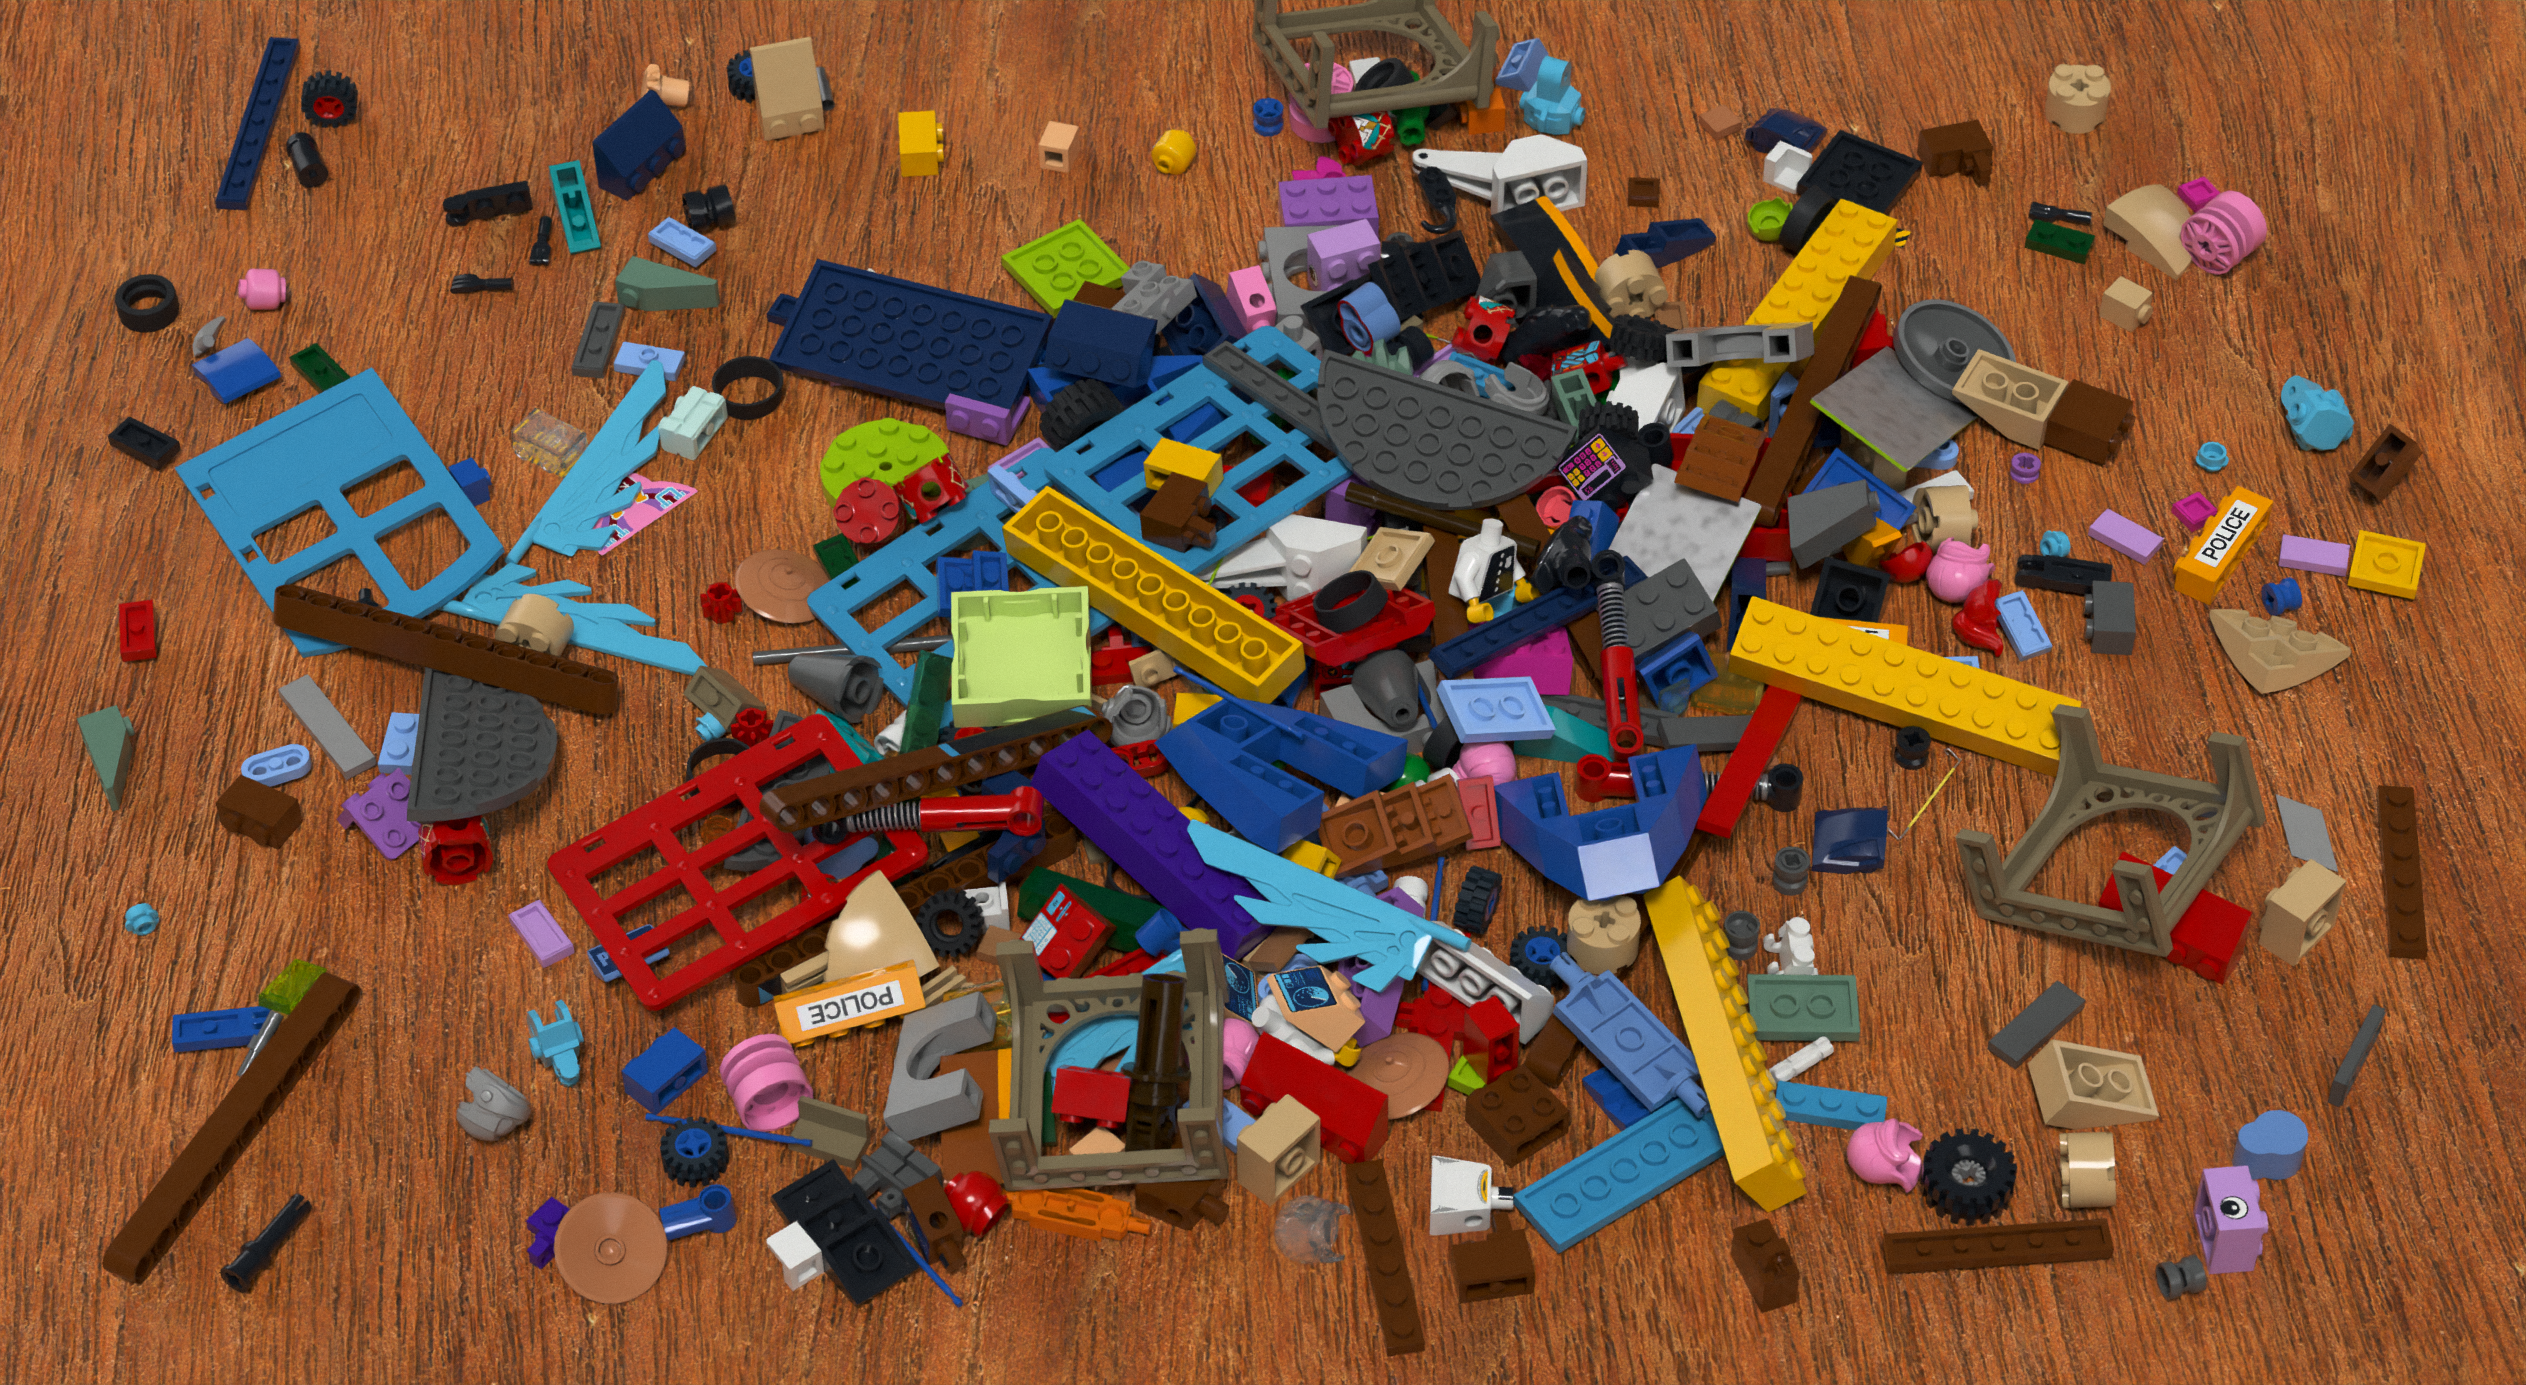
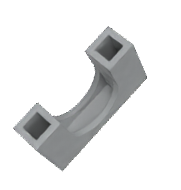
(1284, 255)
(1769, 341)
(1346, 706)
(928, 1106)

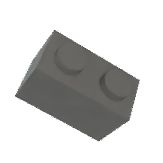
(2111, 617)

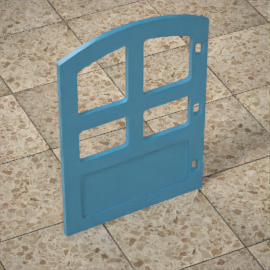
(309, 461)

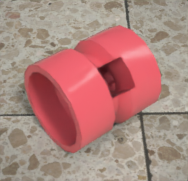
(1555, 506)

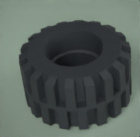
(1078, 412)

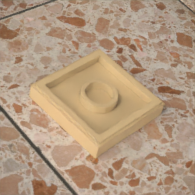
(1394, 556)

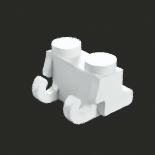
(1794, 949)

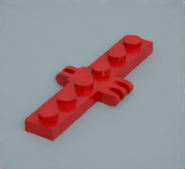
(1438, 1017)

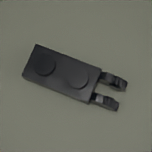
(487, 203)
(2060, 573)

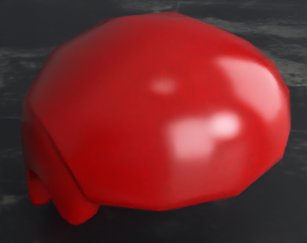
(1909, 563)

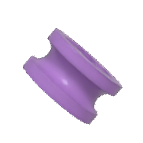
(2025, 475)

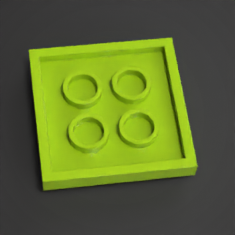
(1061, 262)

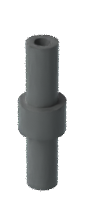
(259, 1041)

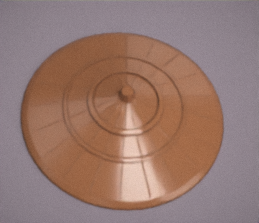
(778, 584)
(1406, 1068)
(610, 1247)

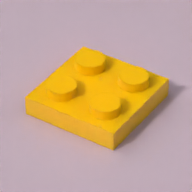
(2386, 564)

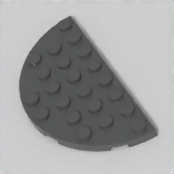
(1433, 439)
(476, 748)

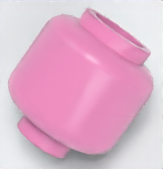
(262, 289)

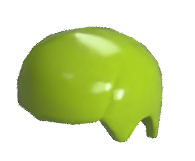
(1767, 218)

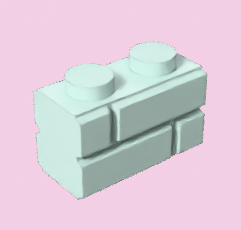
(692, 422)

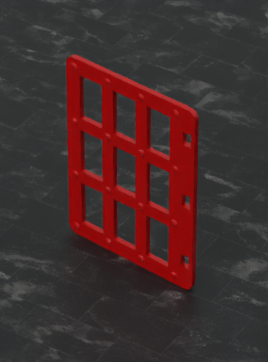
(667, 814)

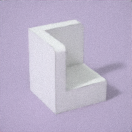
(1786, 166)
(798, 1255)

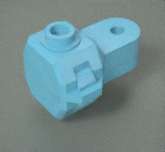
(1552, 102)
(2316, 416)

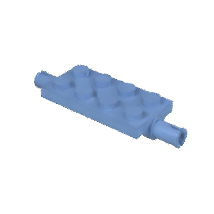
(1628, 1038)

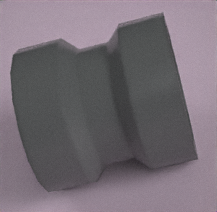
(1791, 871)
(1742, 933)
(2181, 1277)

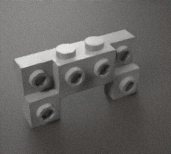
(1154, 293)

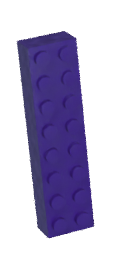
(1147, 840)

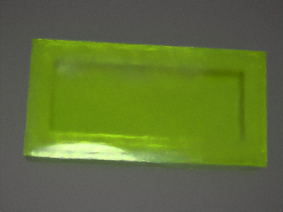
(290, 986)

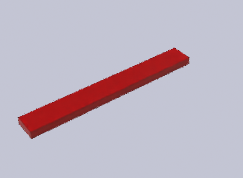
(1749, 762)

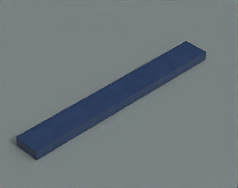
(257, 124)
(1522, 625)

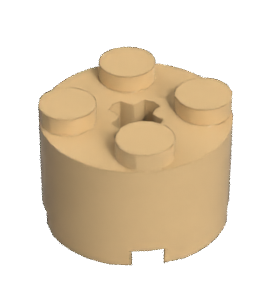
(2077, 97)
(1631, 284)
(1943, 514)
(536, 625)
(1603, 933)
(2087, 1169)

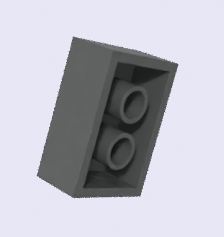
(1666, 609)

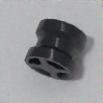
(1912, 748)

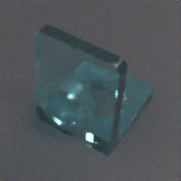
(1671, 699)

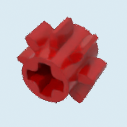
(720, 603)
(751, 726)

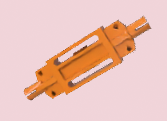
(1076, 1213)

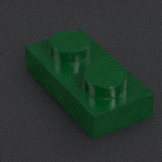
(2060, 241)

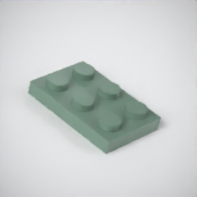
(1804, 1007)

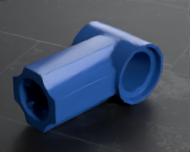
(1160, 933)
(709, 1211)

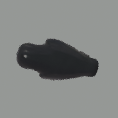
(1546, 331)
(1565, 557)

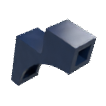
(1011, 849)

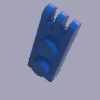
(217, 1028)

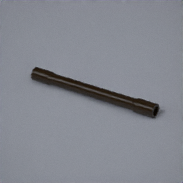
(1374, 499)

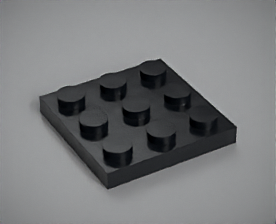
(1861, 173)

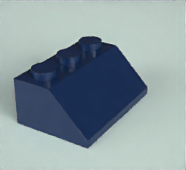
(637, 147)
(1204, 321)
(1101, 344)

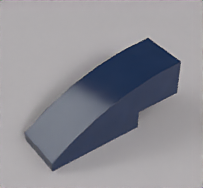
(1668, 240)

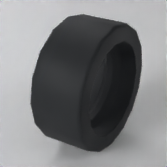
(1385, 74)
(144, 287)

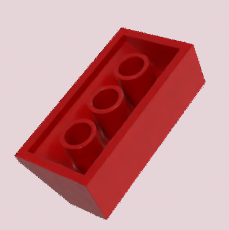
(2208, 935)
(1349, 1111)

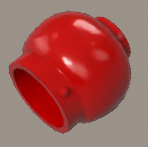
(977, 1201)

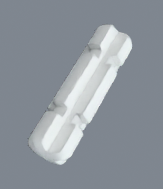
(1802, 1060)

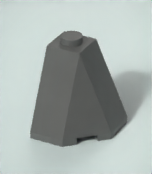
(1509, 282)
(1829, 519)

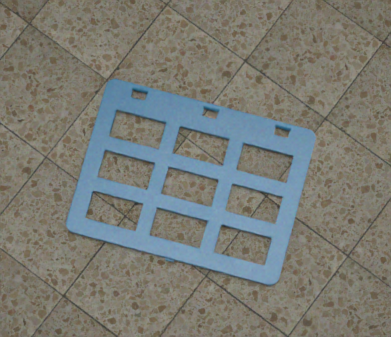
(1187, 393)
(907, 560)

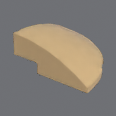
(2152, 225)
(2274, 652)
(875, 933)

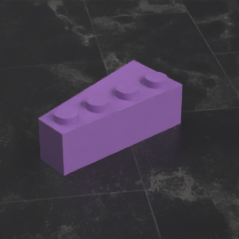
(1376, 1007)

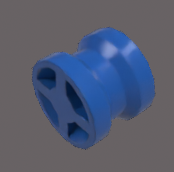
(1268, 117)
(2281, 596)

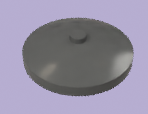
(1939, 340)

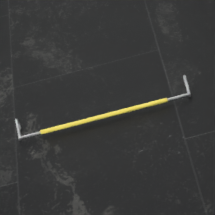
(1931, 797)

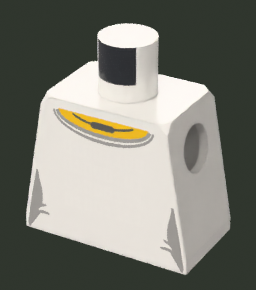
(1464, 1196)

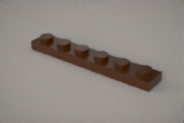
(2401, 872)
(1998, 1245)
(1385, 1258)

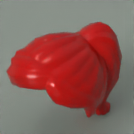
(1978, 618)

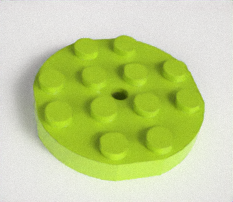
(879, 451)

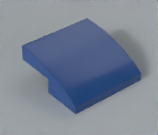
(236, 370)
(980, 573)
(1616, 1099)

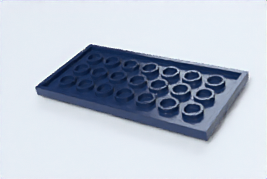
(909, 339)

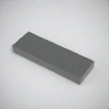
(598, 340)
(1708, 733)
(2036, 1024)
(2356, 1055)

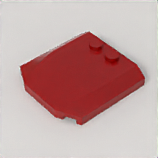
(1401, 618)

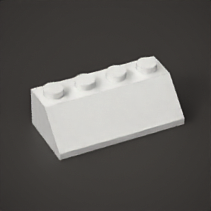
(1480, 975)

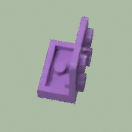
(984, 419)
(383, 814)

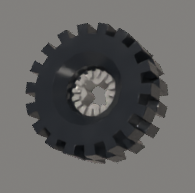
(1964, 1157)

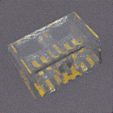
(548, 442)

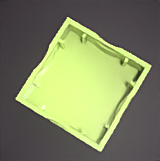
(1019, 654)

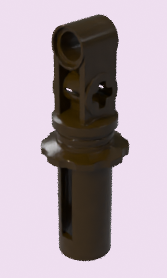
(1156, 1064)

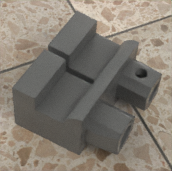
(891, 1170)

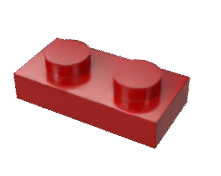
(137, 630)
(1481, 810)

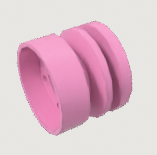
(1301, 125)
(2223, 232)
(765, 1082)

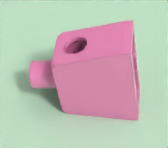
(1251, 298)

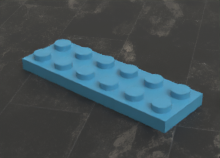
(1620, 1174)

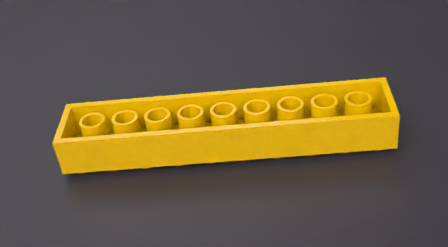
(1845, 244)
(1155, 598)
(1899, 685)
(1725, 1045)

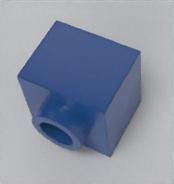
(472, 480)

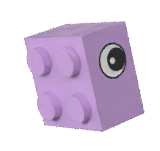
(1340, 254)
(2229, 1219)

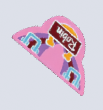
(650, 504)

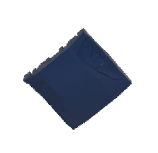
(1785, 127)
(1850, 840)

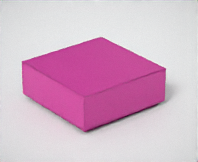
(2197, 193)
(2193, 511)

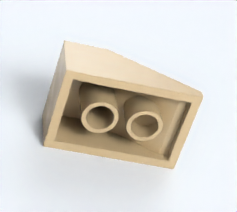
(786, 89)
(2010, 396)
(2090, 1086)

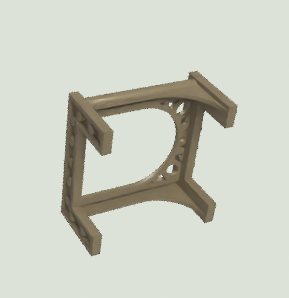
(1466, 71)
(2079, 780)
(1019, 1138)

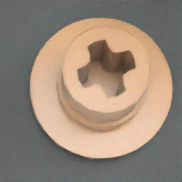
(670, 90)

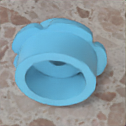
(2212, 456)
(2055, 544)
(709, 727)
(141, 919)

